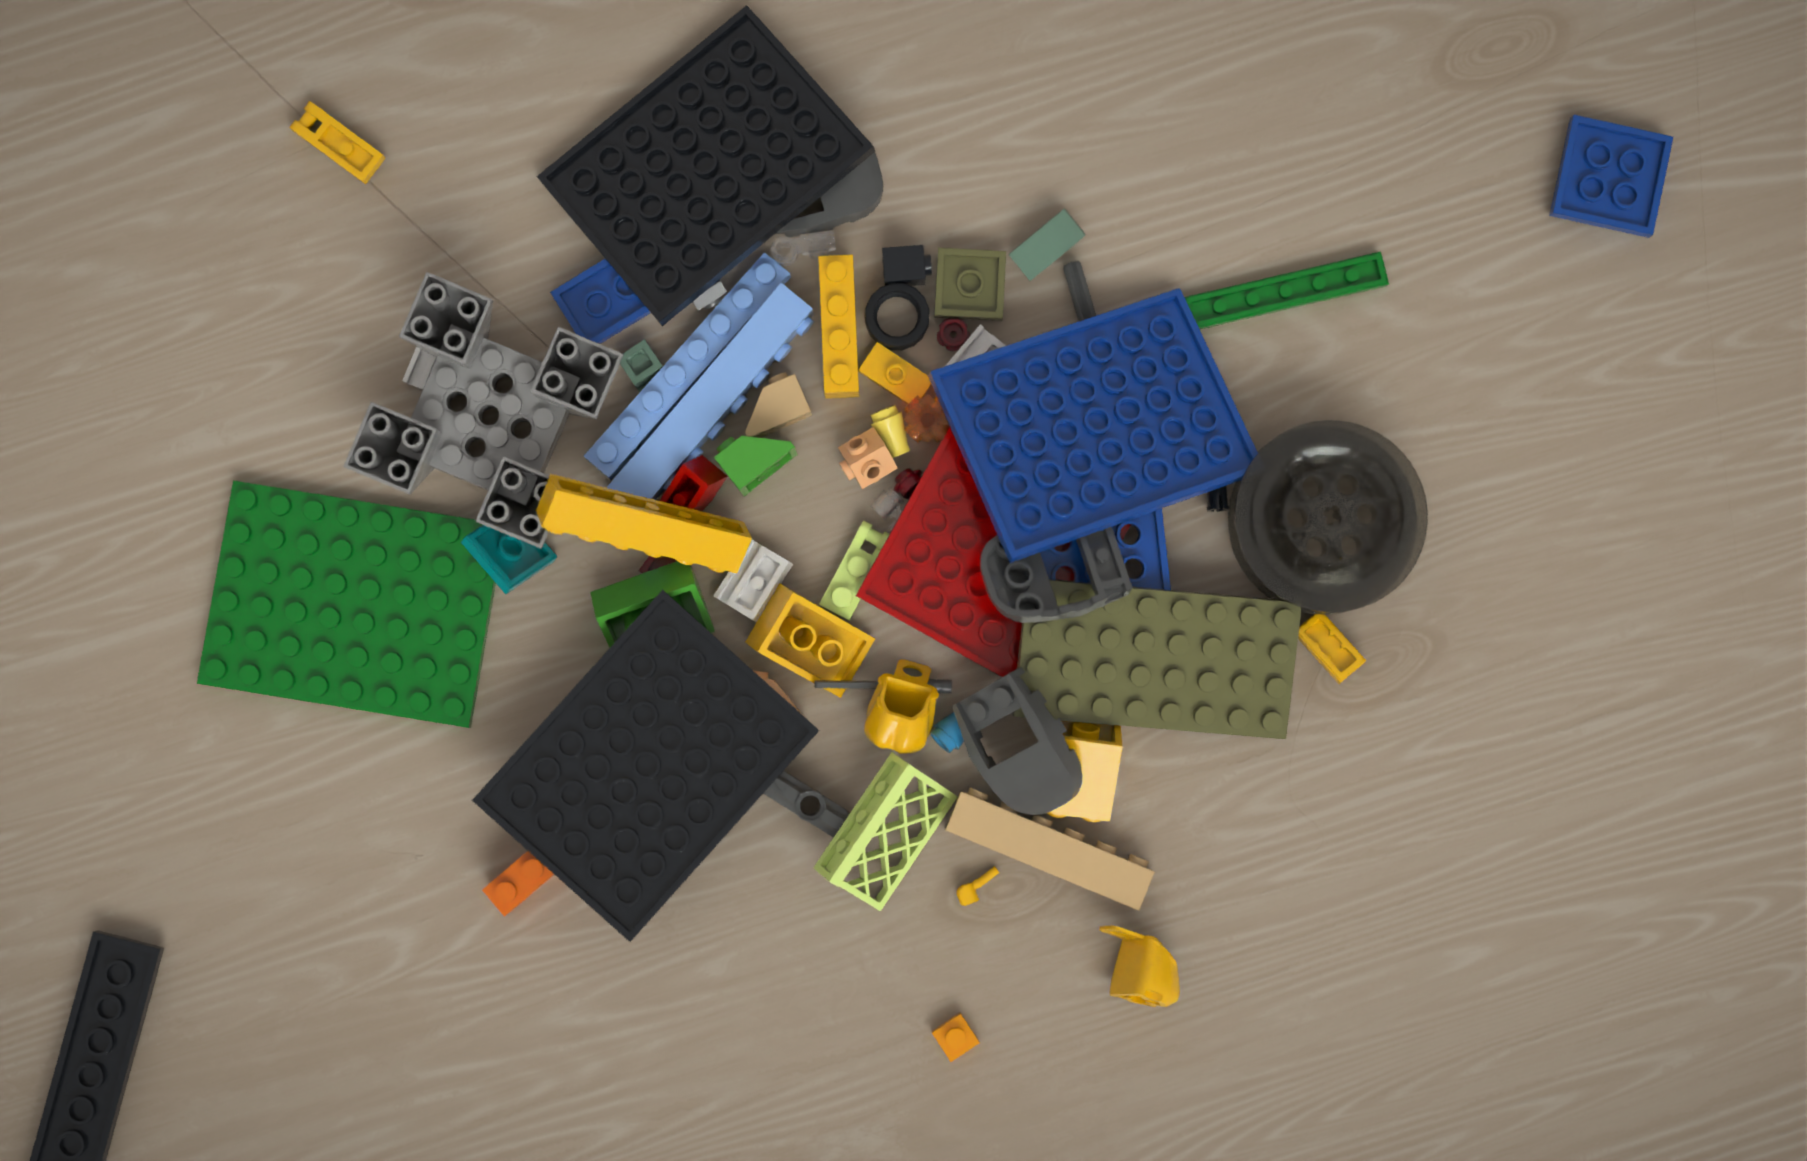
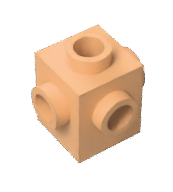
(866, 458)

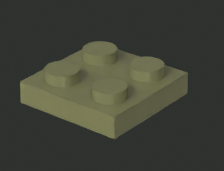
(970, 284)

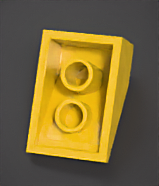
(809, 639)

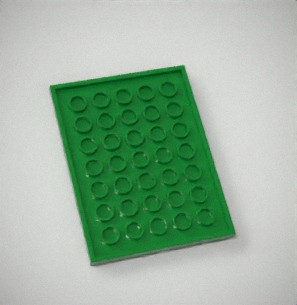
(348, 605)

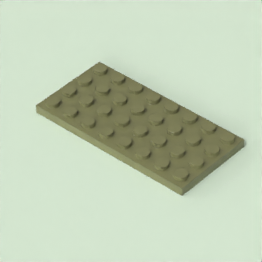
(1166, 661)

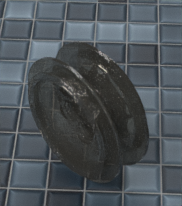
(1276, 553)

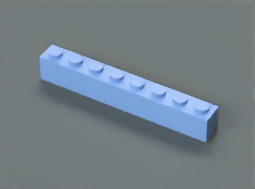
(716, 394)

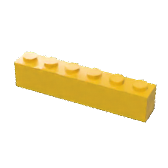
(642, 524)

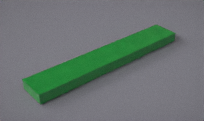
(1288, 290)

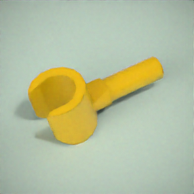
(967, 893)

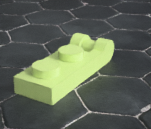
(851, 572)

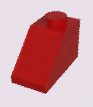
(695, 484)

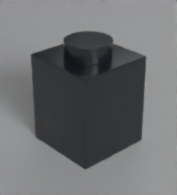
(906, 265)

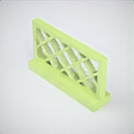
(868, 821)

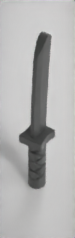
(942, 686)

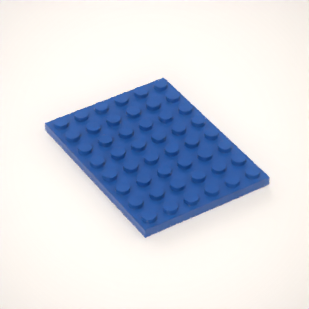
(1094, 423)

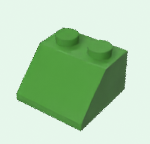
(753, 460)

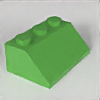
(624, 601)

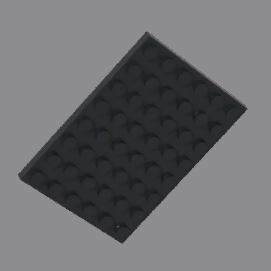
(705, 164)
(645, 765)

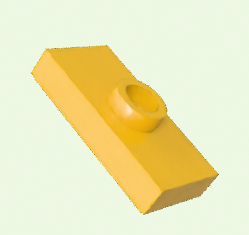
(894, 374)
(1330, 647)

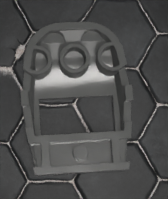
(845, 202)
(1024, 590)
(1036, 777)

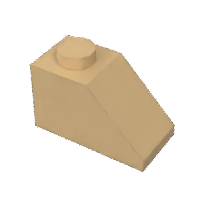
(778, 406)

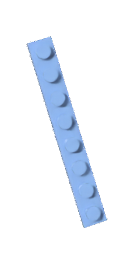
(685, 367)

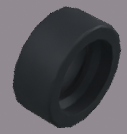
(897, 290)

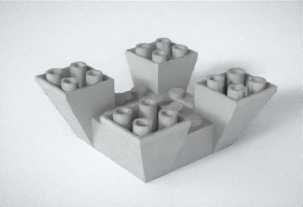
(455, 329)

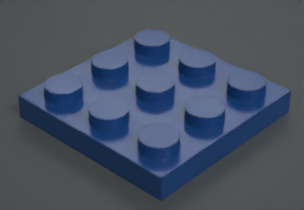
(1611, 176)

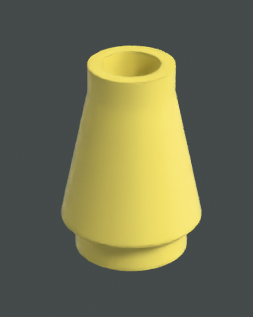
(890, 427)

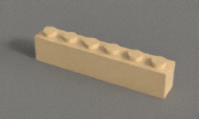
(1050, 850)

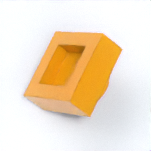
(955, 1037)

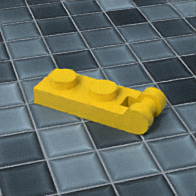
(338, 143)

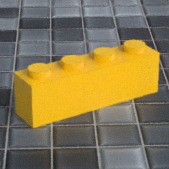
(838, 326)

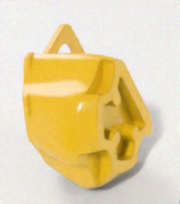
(902, 709)
(1143, 970)

